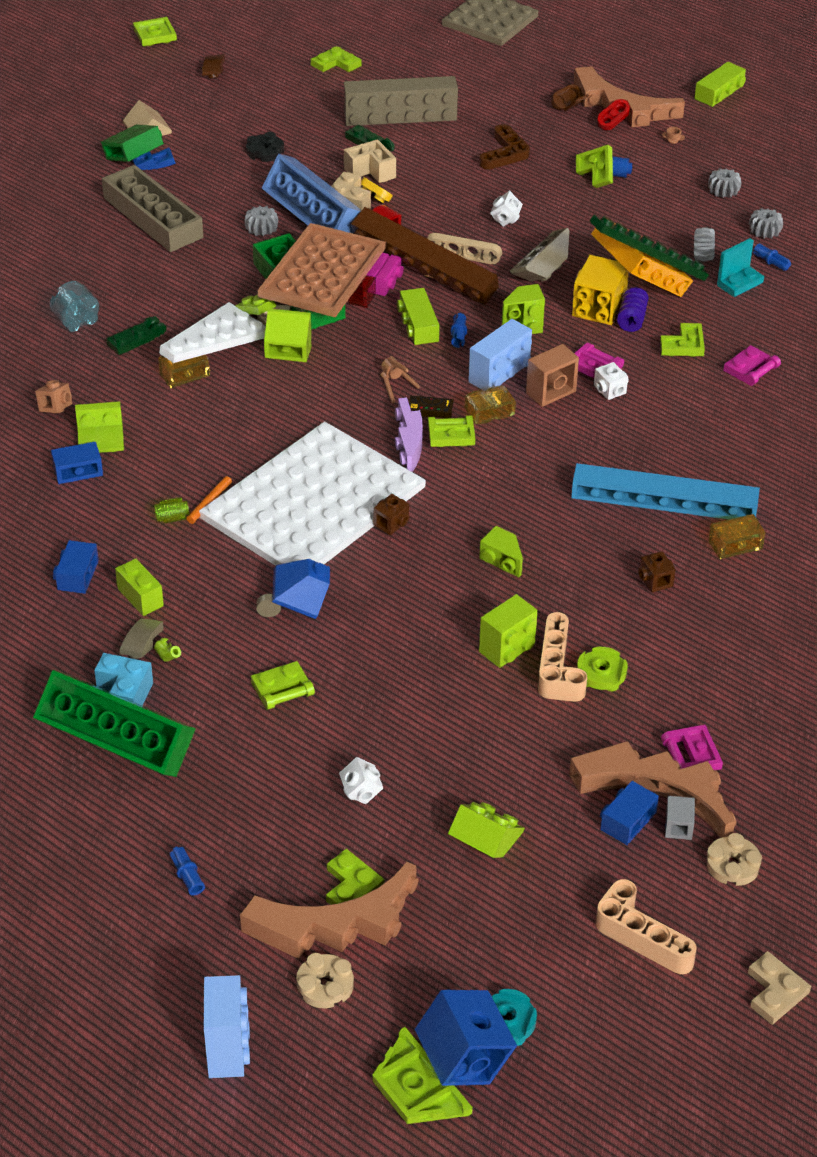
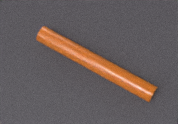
(215, 493)

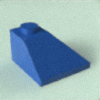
(301, 586)

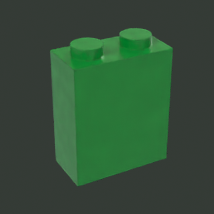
(132, 142)

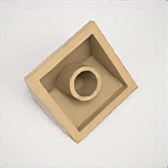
(145, 115)

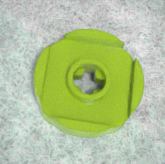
(614, 672)

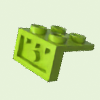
(101, 424)

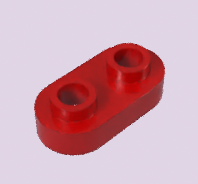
(612, 115)

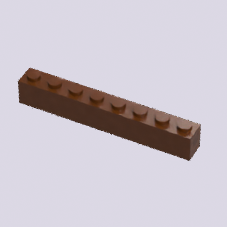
(427, 256)

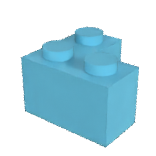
(124, 677)

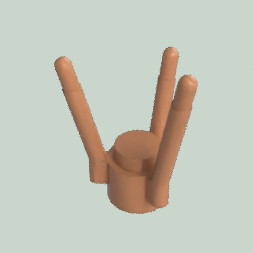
(393, 370)

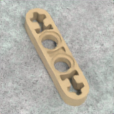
(463, 245)

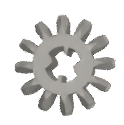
(724, 183)
(261, 220)
(766, 223)
(704, 244)

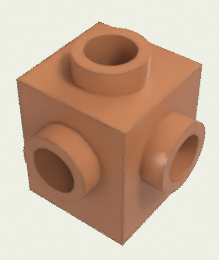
(54, 397)

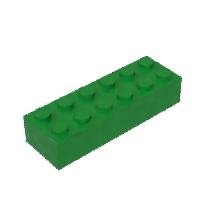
(268, 255)
(114, 723)

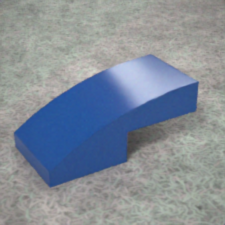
(154, 161)

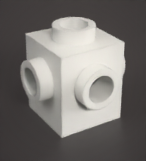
(506, 209)
(610, 380)
(361, 780)

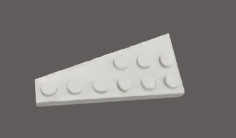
(215, 332)

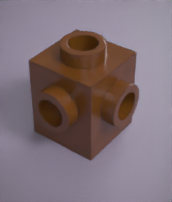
(391, 514)
(657, 571)

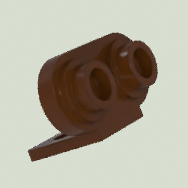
(567, 97)

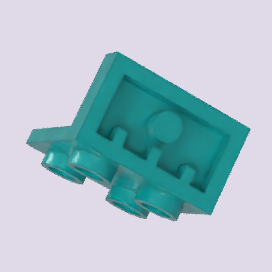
(735, 273)

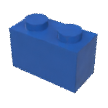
(77, 462)
(76, 566)
(628, 812)

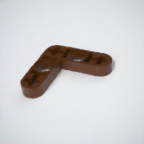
(513, 149)

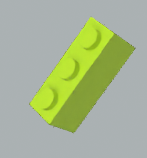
(720, 84)
(418, 316)

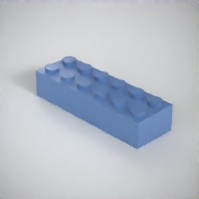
(308, 195)

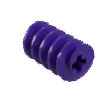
(632, 309)

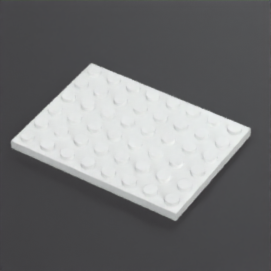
(310, 498)

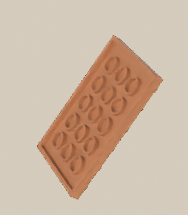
(322, 270)

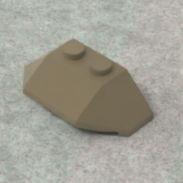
(544, 258)

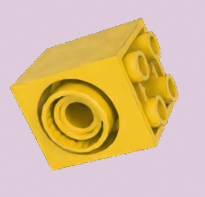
(599, 290)

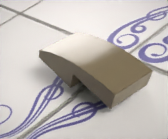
(140, 638)

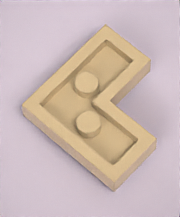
(782, 987)

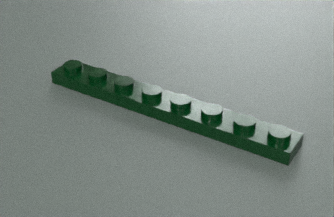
(648, 246)

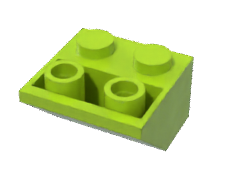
(526, 307)
(287, 335)
(485, 829)

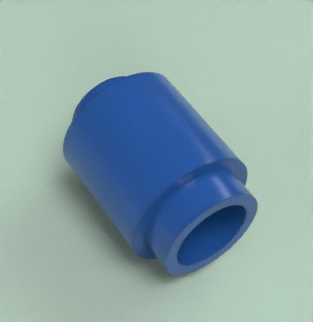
(621, 167)

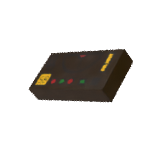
(432, 406)

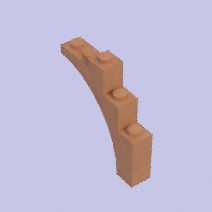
(642, 108)
(620, 764)
(335, 925)

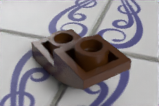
(213, 65)

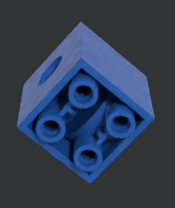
(465, 1037)

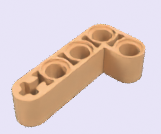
(555, 679)
(642, 933)

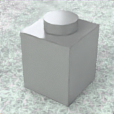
(679, 817)

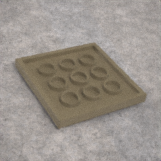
(490, 19)

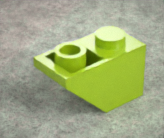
(502, 551)

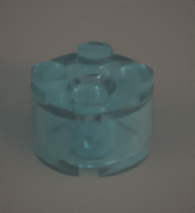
(75, 306)

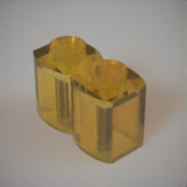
(490, 404)

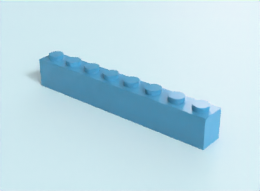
(664, 492)

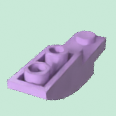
(409, 434)

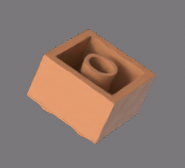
(552, 375)

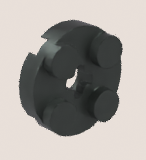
(264, 146)

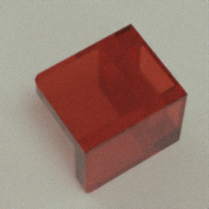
(364, 292)

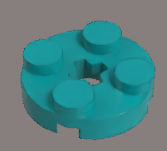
(522, 1012)

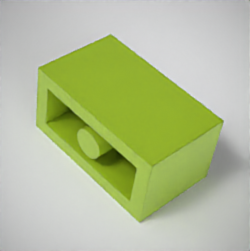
(139, 587)

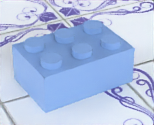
(500, 355)
(226, 1026)

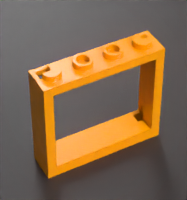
(651, 270)

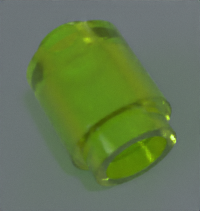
(171, 510)

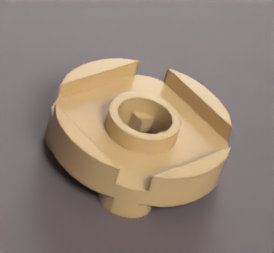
(733, 847)
(323, 966)

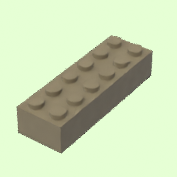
(400, 100)
(152, 208)

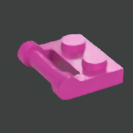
(592, 358)
(747, 361)
(698, 746)

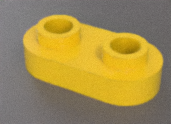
(380, 193)

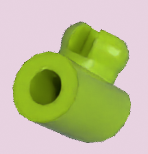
(165, 650)

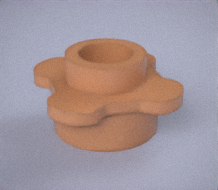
(673, 135)

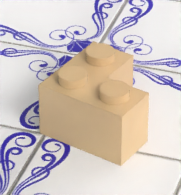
(370, 159)
(350, 187)

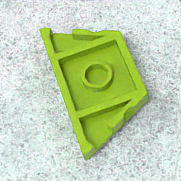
(413, 1085)

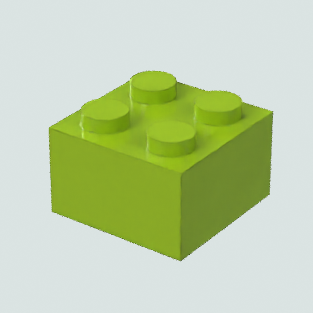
(508, 631)

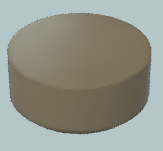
(266, 607)

